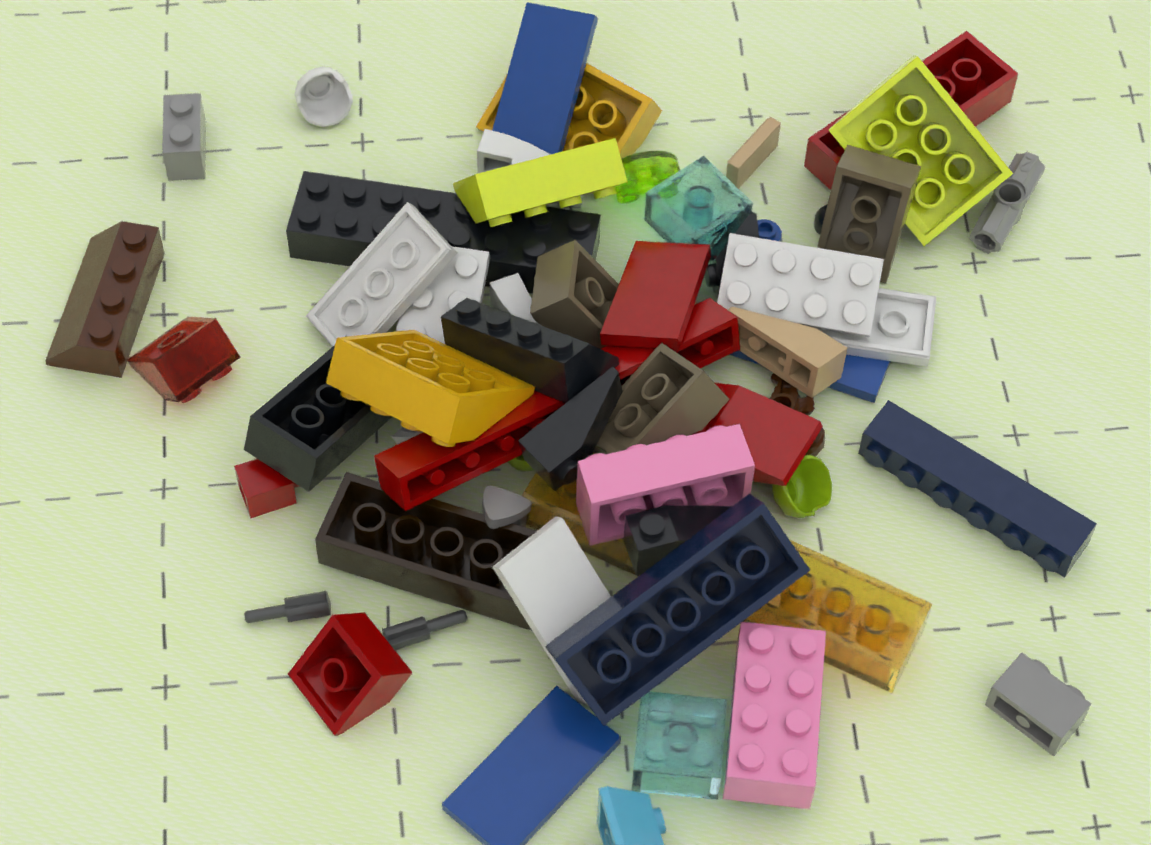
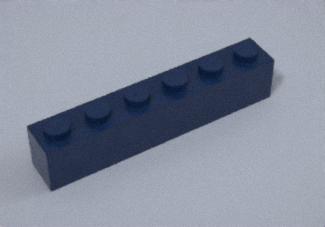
(976, 489)

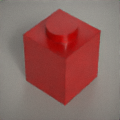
(263, 488)

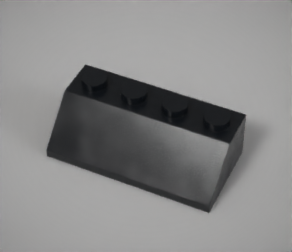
(524, 349)

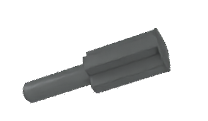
(295, 608)
(420, 629)

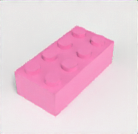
(681, 471)
(775, 715)

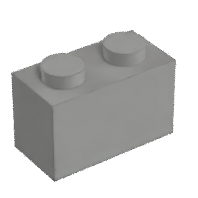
(184, 136)
(1038, 703)

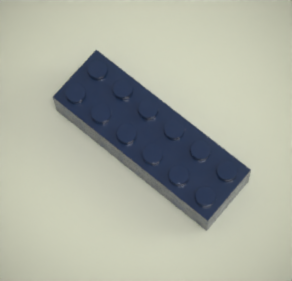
(678, 608)

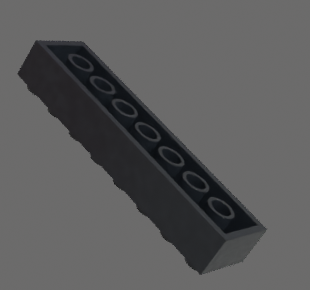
(342, 215)

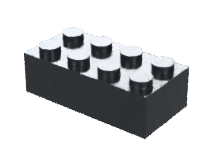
(310, 427)

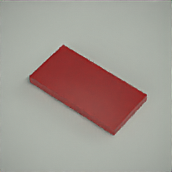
(656, 295)

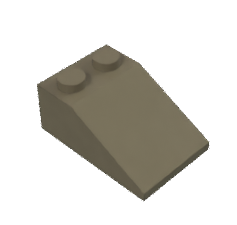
(868, 205)
(572, 293)
(662, 401)

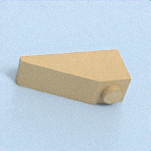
(791, 350)

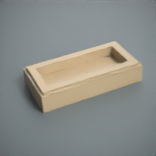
(753, 152)

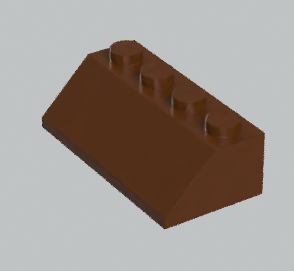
(108, 300)

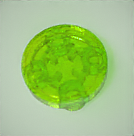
(644, 172)

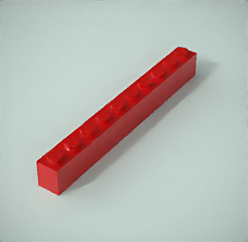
(423, 469)

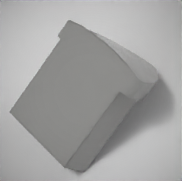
(504, 507)

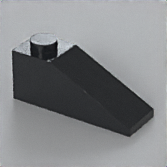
(571, 431)
(660, 530)

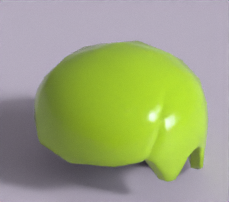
(806, 490)

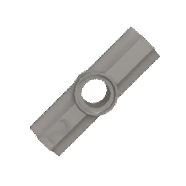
(1007, 203)

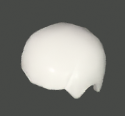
(323, 96)

